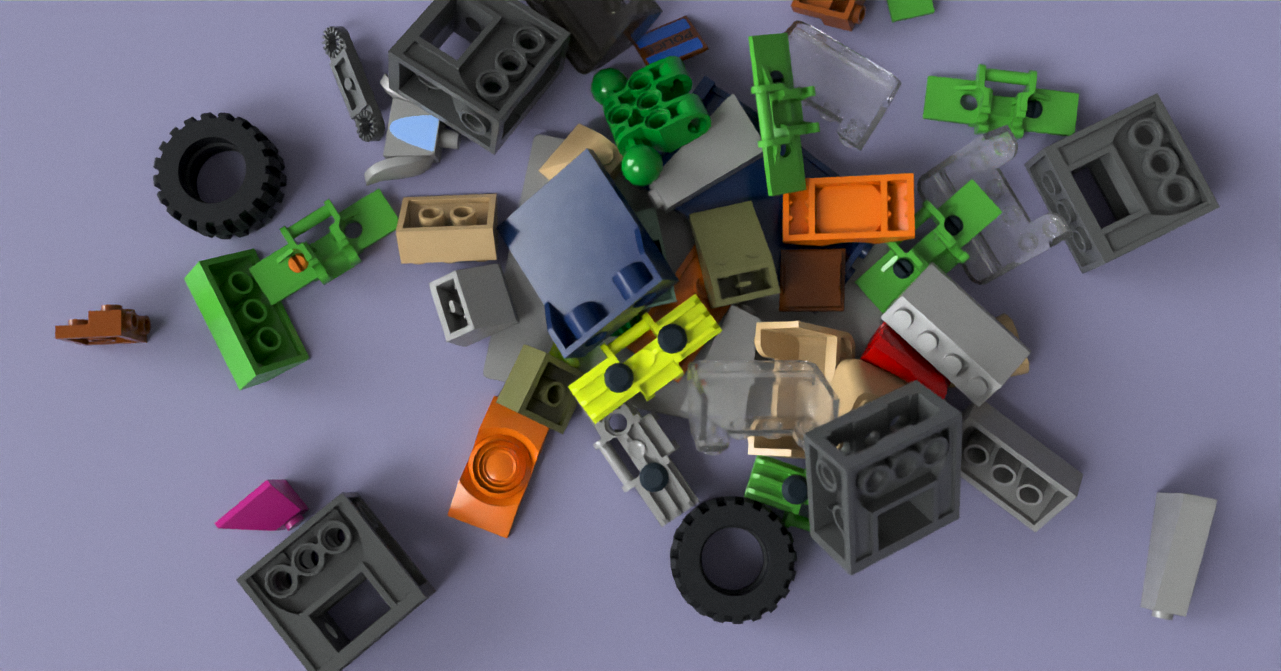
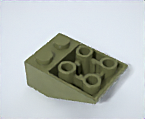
(733, 255)

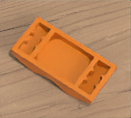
(850, 210)
(498, 470)

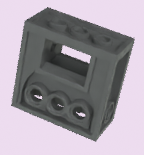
(467, 89)
(1140, 173)
(884, 487)
(302, 607)

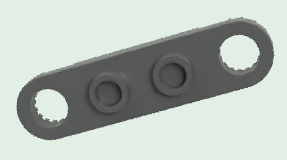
(353, 83)

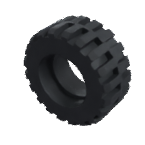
(192, 148)
(776, 569)

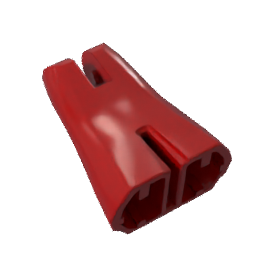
(894, 354)

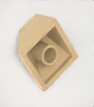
(575, 144)

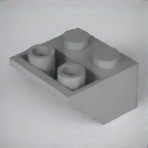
(473, 304)

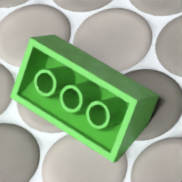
(248, 330)

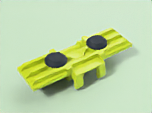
(650, 368)

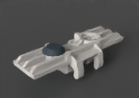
(649, 448)

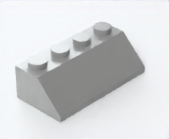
(956, 334)
(1014, 467)

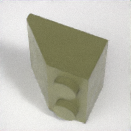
(540, 388)

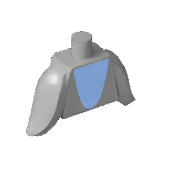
(411, 141)

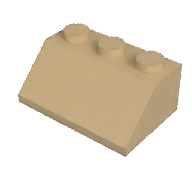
(448, 229)

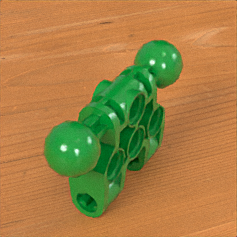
(650, 114)

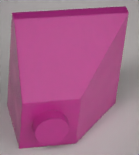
(267, 508)

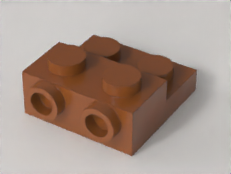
(834, 13)
(106, 327)

